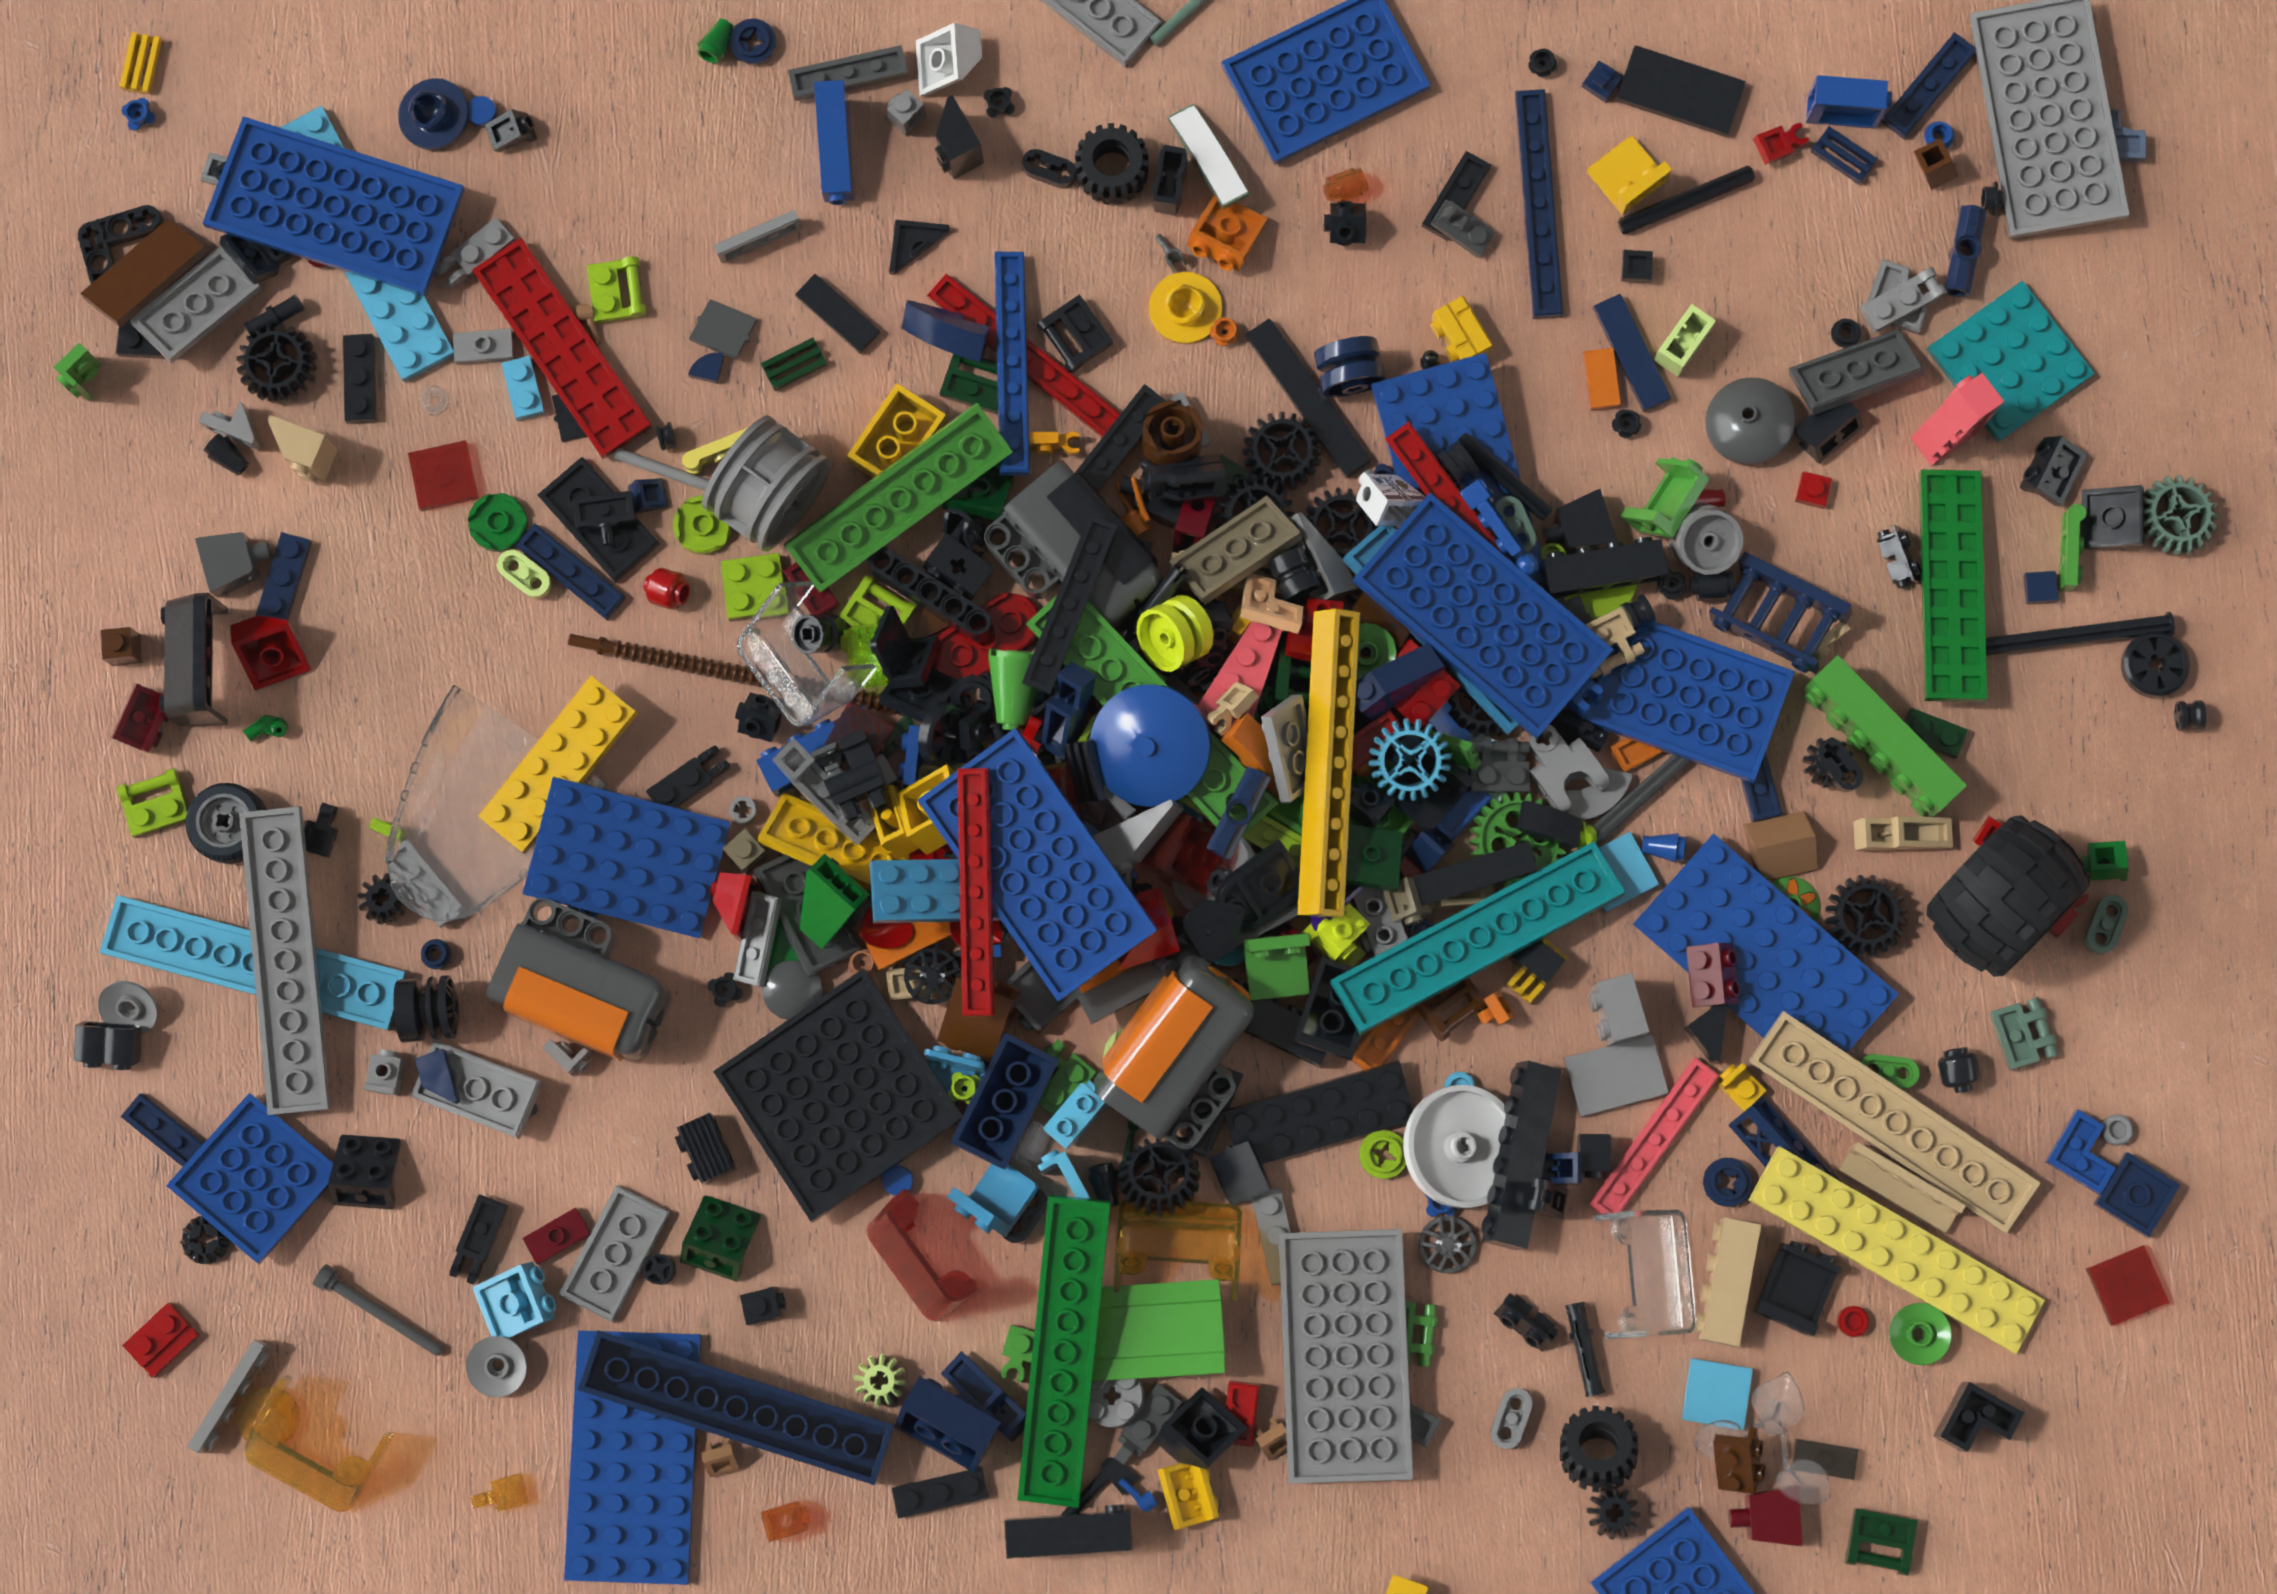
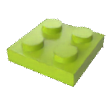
(749, 583)

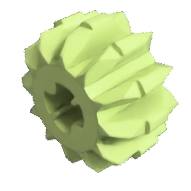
(886, 1389)

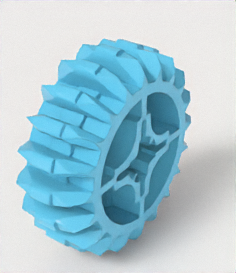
(1427, 779)

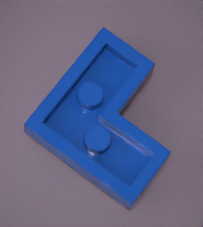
(2073, 1155)

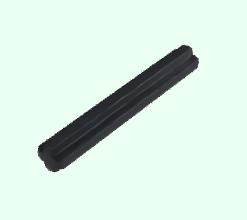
(1505, 477)

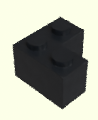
(1972, 1410)

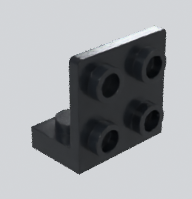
(364, 1172)

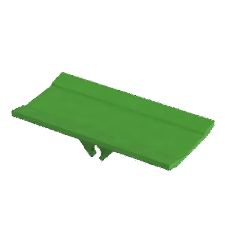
(1160, 1331)

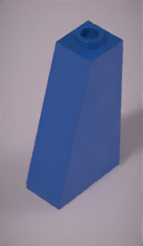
(834, 141)

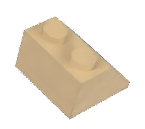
(304, 449)

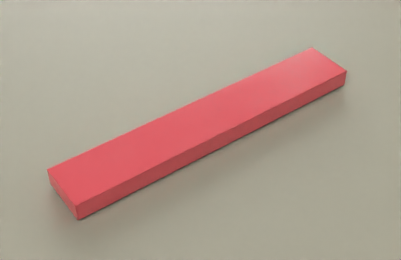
(1654, 1138)

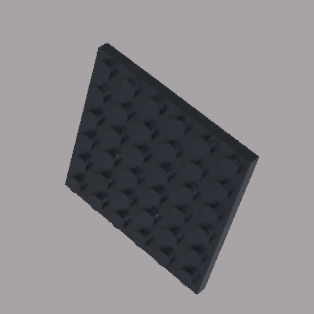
(838, 1095)

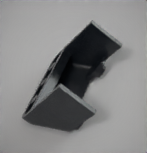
(190, 660)

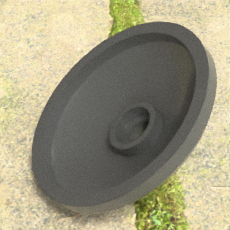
(1754, 438)

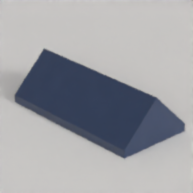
(1004, 1101)

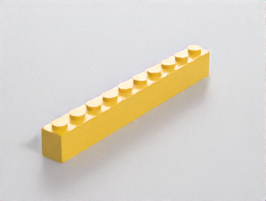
(1328, 763)

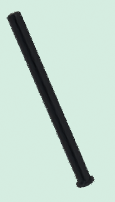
(2079, 634)

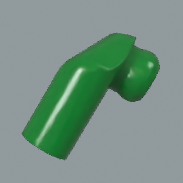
(266, 725)

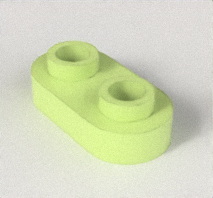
(524, 575)

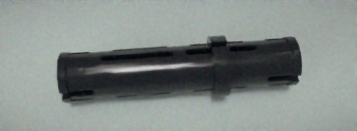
(1164, 592)
(1584, 1349)

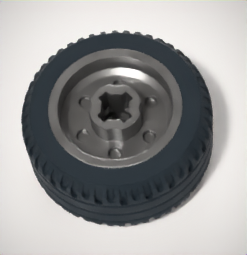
(208, 817)

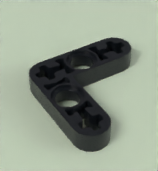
(106, 238)

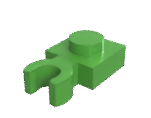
(1019, 1349)

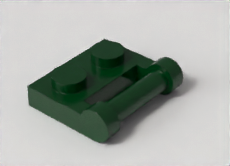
(968, 387)
(1884, 1531)

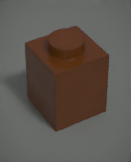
(1936, 163)
(121, 646)

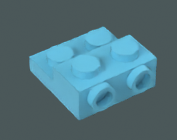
(515, 1301)

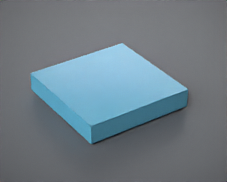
(1629, 868)
(1716, 1392)

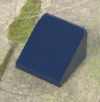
(648, 495)

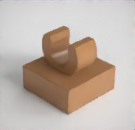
(1272, 1441)
(720, 1460)

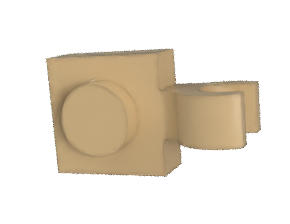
(1233, 703)

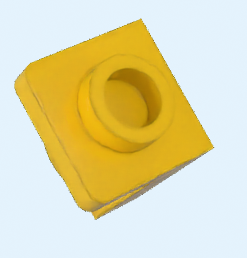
(1741, 1086)

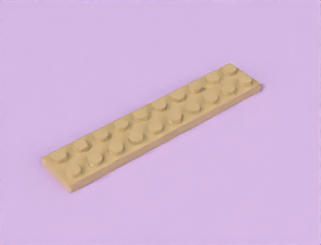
(1894, 1122)

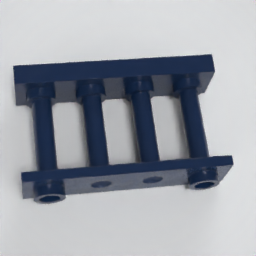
(1780, 584)

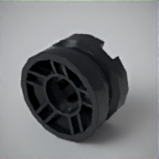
(1458, 464)

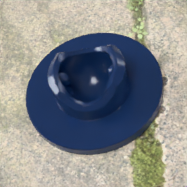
(433, 114)

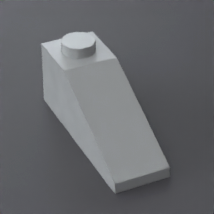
(1324, 560)
(1134, 838)

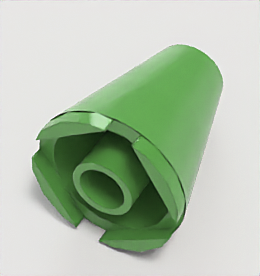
(1011, 698)

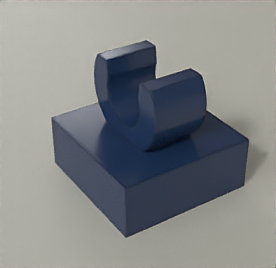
(1602, 81)

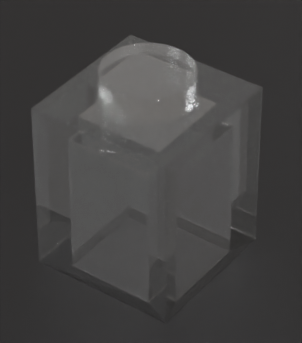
(1032, 1144)

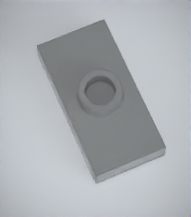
(483, 346)

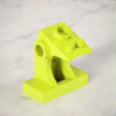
(1337, 936)

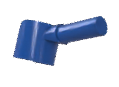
(1145, 1502)

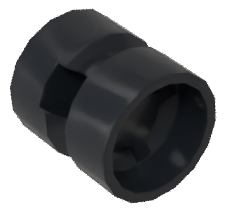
(1295, 578)
(818, 633)

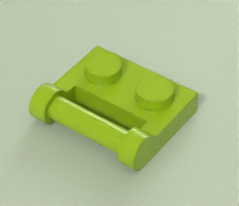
(606, 290)
(862, 612)
(156, 812)

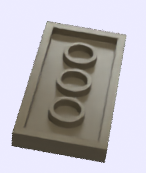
(1237, 549)

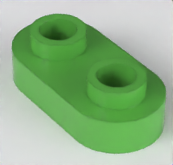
(1888, 1066)

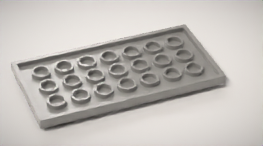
(2048, 116)
(1345, 1356)

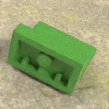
(1277, 966)

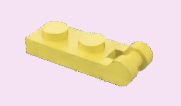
(709, 453)

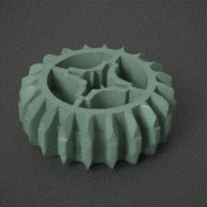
(2201, 506)

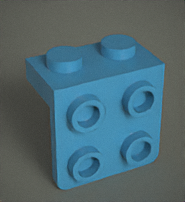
(946, 1064)
(996, 1199)

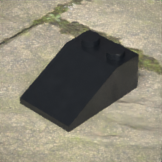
(1324, 1019)

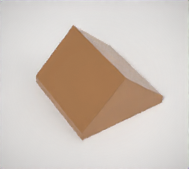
(1782, 845)

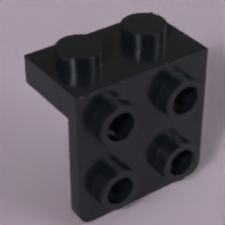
(902, 658)
(1431, 810)

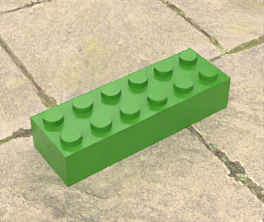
(1883, 738)

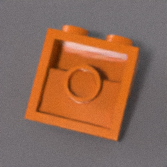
(1226, 234)

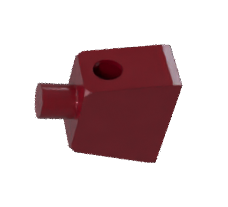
(1193, 522)
(1769, 1518)

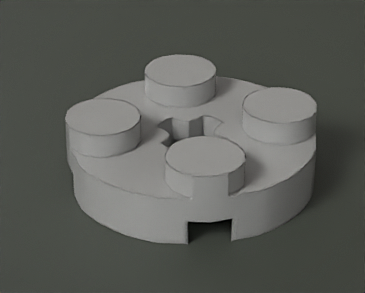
(1124, 1409)

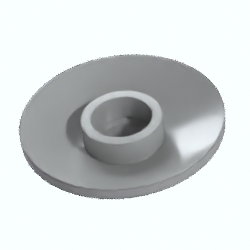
(115, 1009)
(482, 1368)

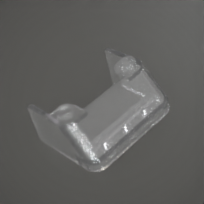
(784, 671)
(1658, 1272)

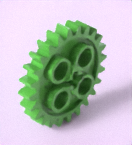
(1496, 818)

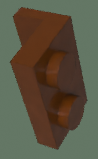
(1739, 1462)

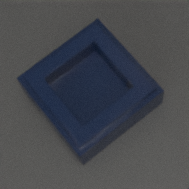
(2040, 587)

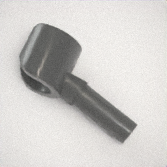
(1172, 255)

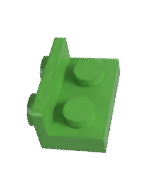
(77, 368)

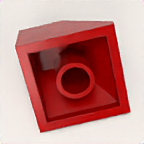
(268, 650)
(732, 899)

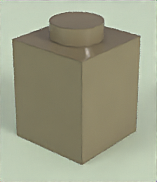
(745, 851)

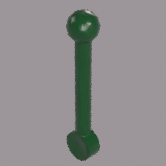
(1132, 1128)

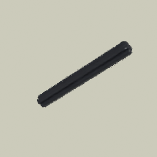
(1686, 199)

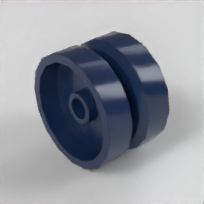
(1349, 366)

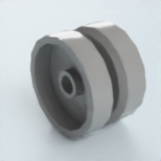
(1722, 540)

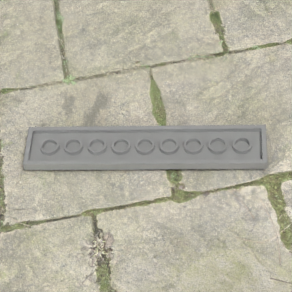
(284, 960)

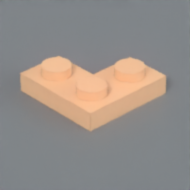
(1262, 607)

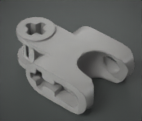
(1561, 764)

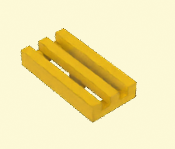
(145, 39)
(1520, 990)

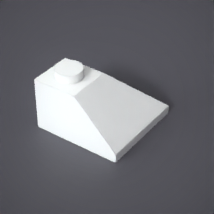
(947, 56)

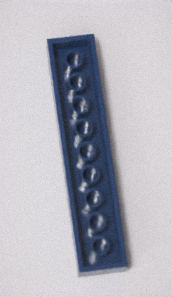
(735, 1407)

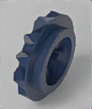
(744, 31)
(1741, 1186)

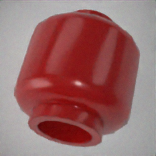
(666, 588)

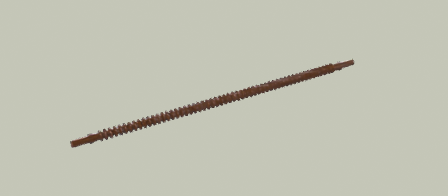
(604, 646)

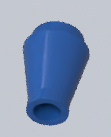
(1666, 846)

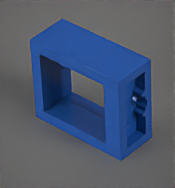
(1847, 101)

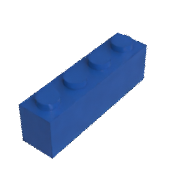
(814, 740)

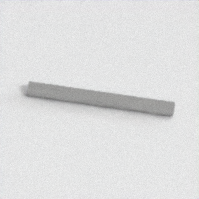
(661, 469)

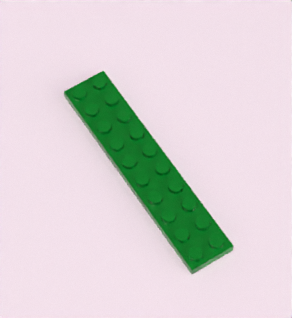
(1064, 1350)

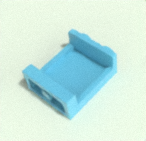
(1076, 1115)
(1062, 1161)

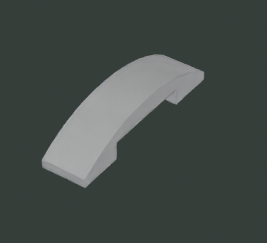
(809, 780)

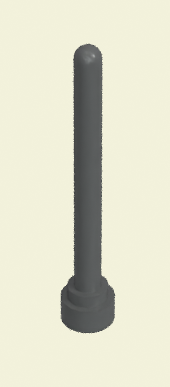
(329, 1280)

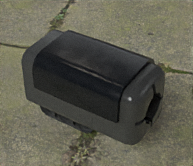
(1045, 529)

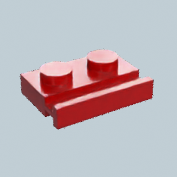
(161, 1340)

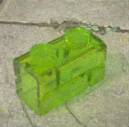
(857, 646)

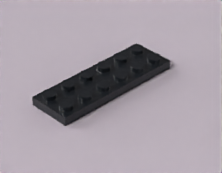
(1322, 1112)

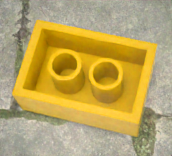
(894, 431)

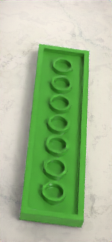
(898, 497)

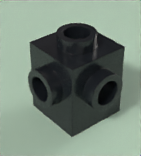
(1346, 223)
(759, 717)

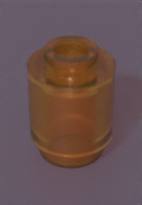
(1345, 185)

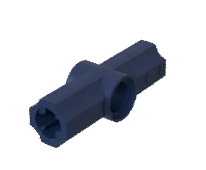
(1967, 234)
(1229, 830)

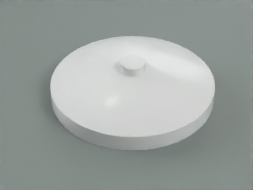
(1454, 1144)

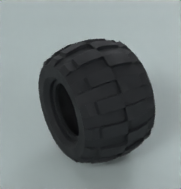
(2007, 895)

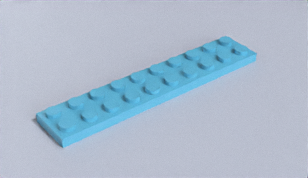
(399, 316)
(225, 958)

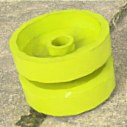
(1175, 633)

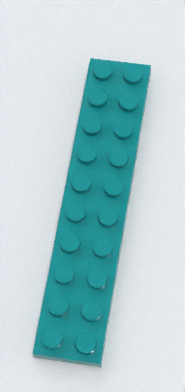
(1477, 938)

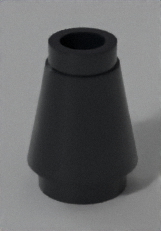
(225, 453)
(1105, 1182)

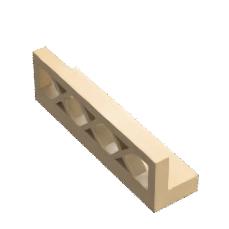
(1900, 1187)

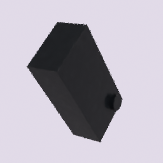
(1069, 1533)

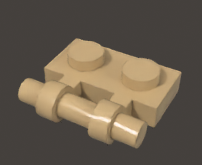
(1614, 630)

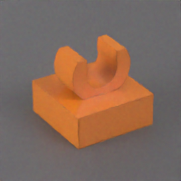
(1497, 1009)

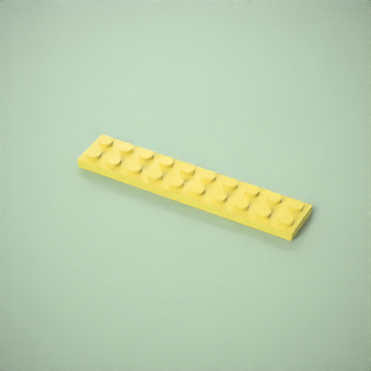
(1896, 1250)

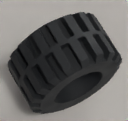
(1111, 141)
(1598, 1425)

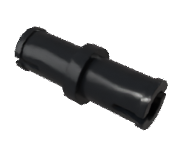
(275, 315)

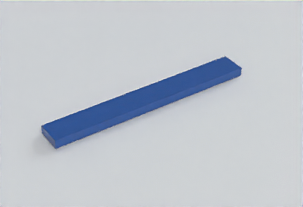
(1012, 361)

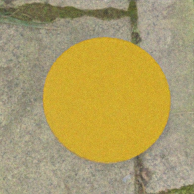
(1185, 307)

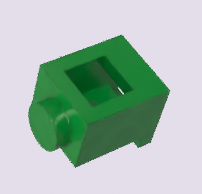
(2110, 853)

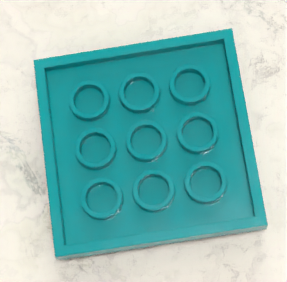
(2018, 354)

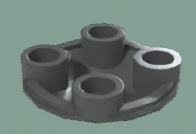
(790, 990)

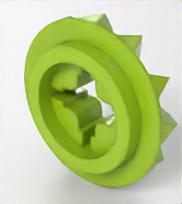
(1369, 1160)

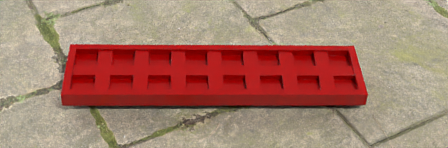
(561, 348)

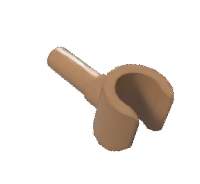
(585, 313)

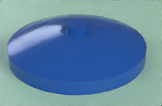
(1151, 744)

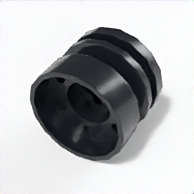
(420, 1009)

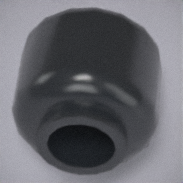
(1959, 1069)

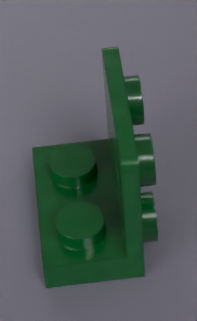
(719, 1238)

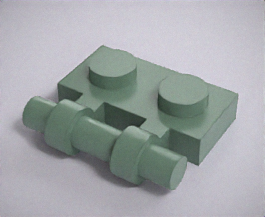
(2015, 1036)

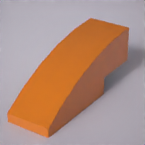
(1250, 744)

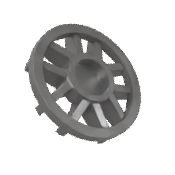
(1447, 1244)

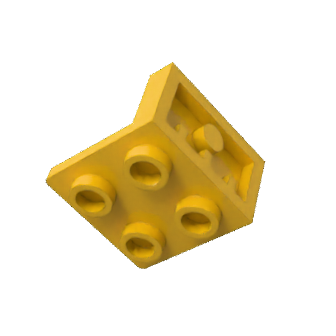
(1628, 174)

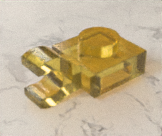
(505, 1493)

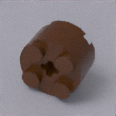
(1172, 433)

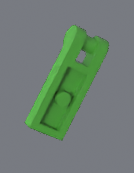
(2071, 546)

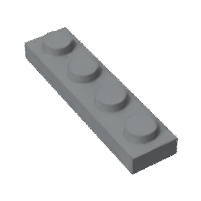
(223, 1408)

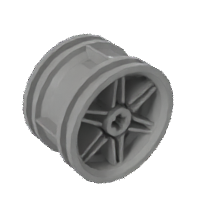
(766, 483)

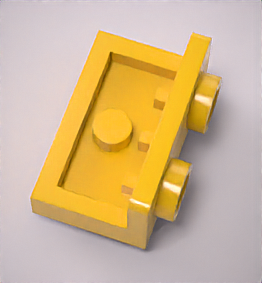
(1188, 1495)

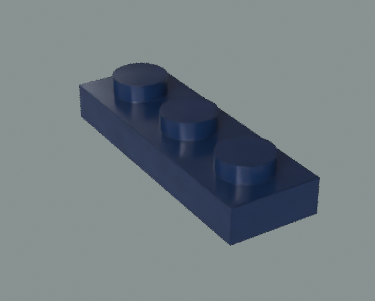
(284, 576)

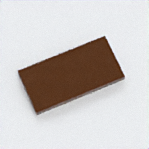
(144, 273)

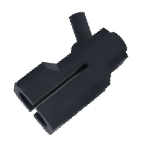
(1187, 480)

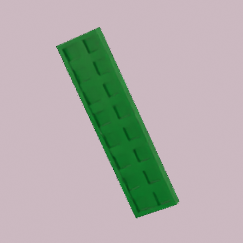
(1952, 586)

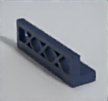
(1775, 1130)

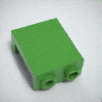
(1670, 500)

